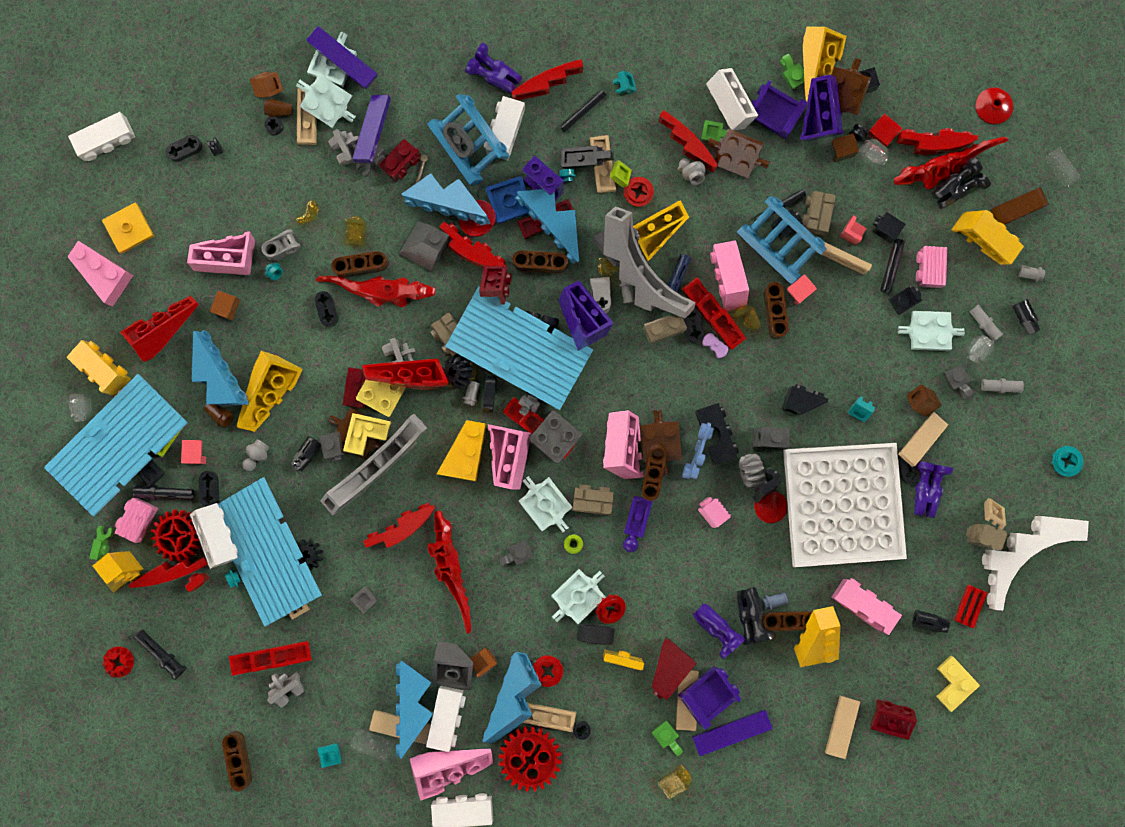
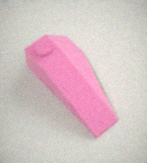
(438, 769)

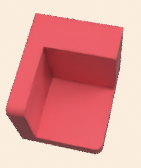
(853, 231)
(801, 289)
(192, 452)

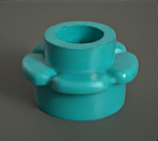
(567, 175)
(273, 271)
(232, 579)

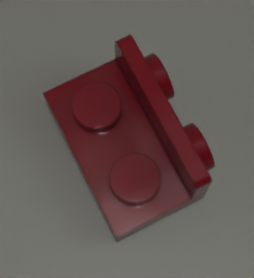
(400, 160)
(495, 282)
(354, 382)
(893, 719)

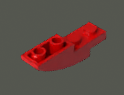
(943, 142)
(478, 254)
(408, 525)

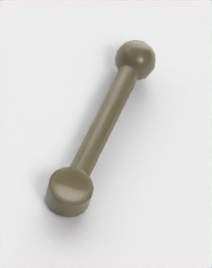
(424, 159)

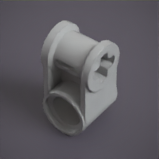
(282, 245)
(601, 291)

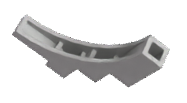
(634, 270)
(376, 466)

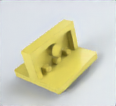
(380, 396)

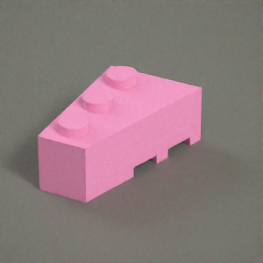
(223, 256)
(102, 274)
(730, 275)
(622, 445)
(509, 455)
(866, 606)

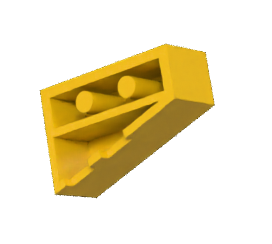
(659, 228)
(990, 235)
(99, 367)
(465, 453)
(118, 569)
(820, 640)

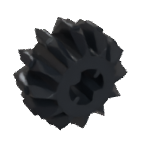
(457, 372)
(308, 546)

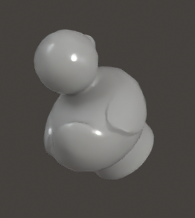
(693, 171)
(256, 452)

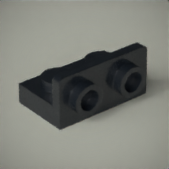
(768, 486)

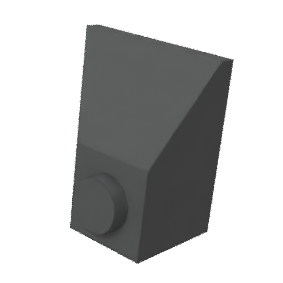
(425, 245)
(452, 667)

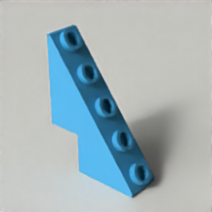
(449, 201)
(558, 224)
(212, 370)
(511, 705)
(412, 714)

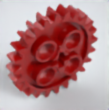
(515, 749)

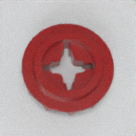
(634, 184)
(612, 615)
(125, 658)
(557, 670)

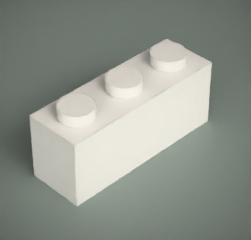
(731, 99)
(506, 123)
(102, 137)
(214, 535)
(445, 719)
(462, 811)

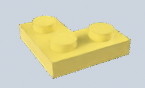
(360, 429)
(960, 684)

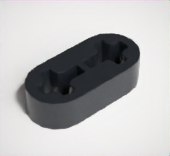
(183, 149)
(322, 310)
(698, 327)
(489, 394)
(903, 470)
(203, 488)

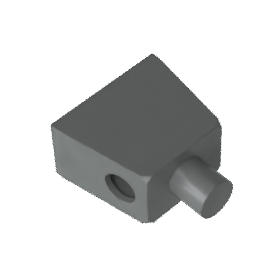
(771, 437)

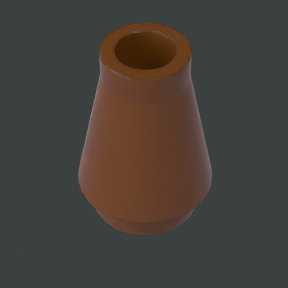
(277, 108)
(220, 415)

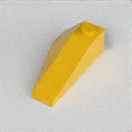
(820, 53)
(267, 385)

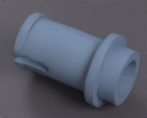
(774, 601)

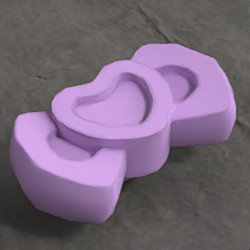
(715, 345)

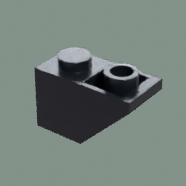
(801, 401)

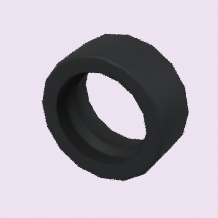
(595, 634)

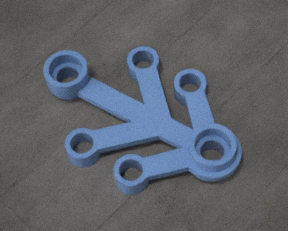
(691, 470)

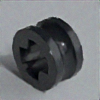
(270, 120)
(859, 132)
(215, 146)
(584, 735)

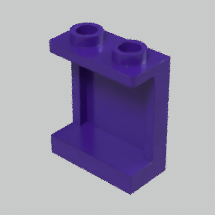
(777, 110)
(542, 177)
(709, 696)

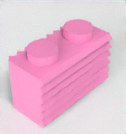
(932, 267)
(713, 512)
(135, 520)

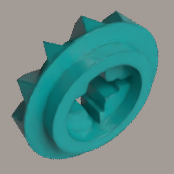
(1075, 458)

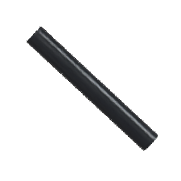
(583, 110)
(788, 201)

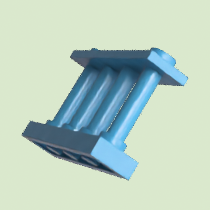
(469, 171)
(763, 245)

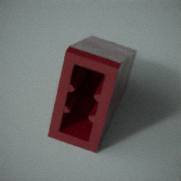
(671, 669)

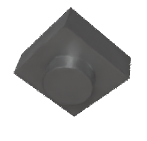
(364, 599)

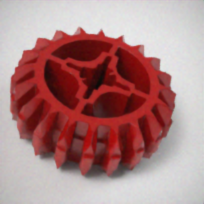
(178, 543)

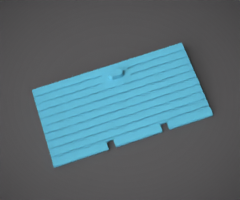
(519, 349)
(115, 444)
(267, 553)

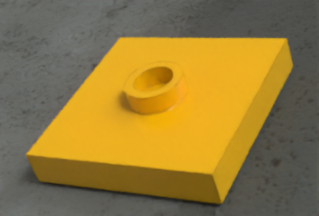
(128, 228)
(623, 658)

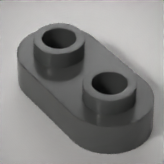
(459, 140)

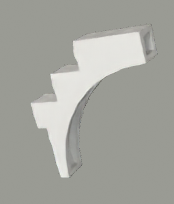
(1021, 547)

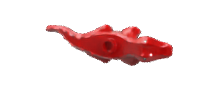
(944, 165)
(380, 290)
(448, 565)

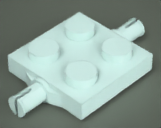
(326, 68)
(325, 101)
(931, 331)
(545, 504)
(578, 596)

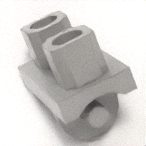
(347, 143)
(394, 348)
(281, 686)

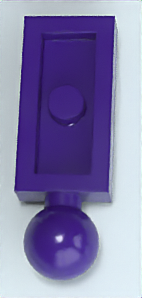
(636, 522)

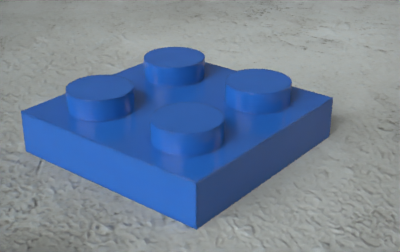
(503, 199)

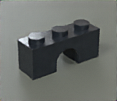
(724, 449)

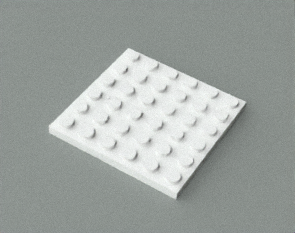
(844, 504)

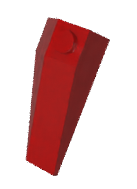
(152, 335)
(412, 374)

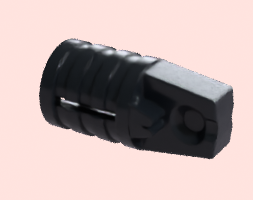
(1026, 316)
(305, 453)
(930, 622)

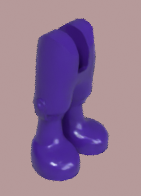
(499, 68)
(932, 494)
(718, 627)

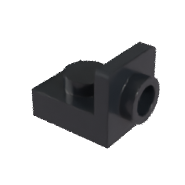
(905, 299)

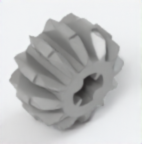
(751, 470)

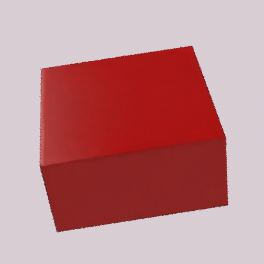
(884, 130)

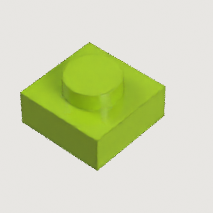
(620, 173)

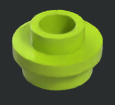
(578, 548)

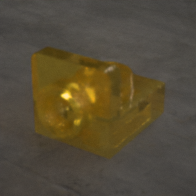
(355, 231)
(606, 268)
(751, 320)
(675, 782)

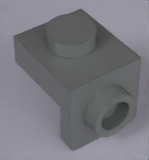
(332, 446)

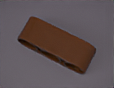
(1020, 206)
(531, 256)
(351, 261)
(778, 301)
(654, 480)
(780, 620)
(234, 770)

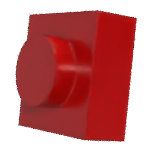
(196, 581)

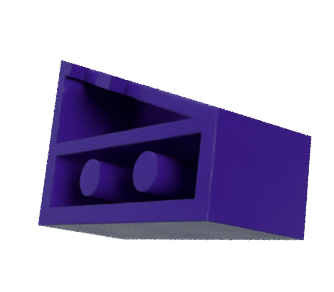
(823, 110)
(583, 315)

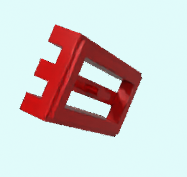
(983, 594)

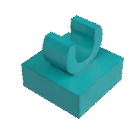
(626, 81)
(861, 409)
(329, 755)

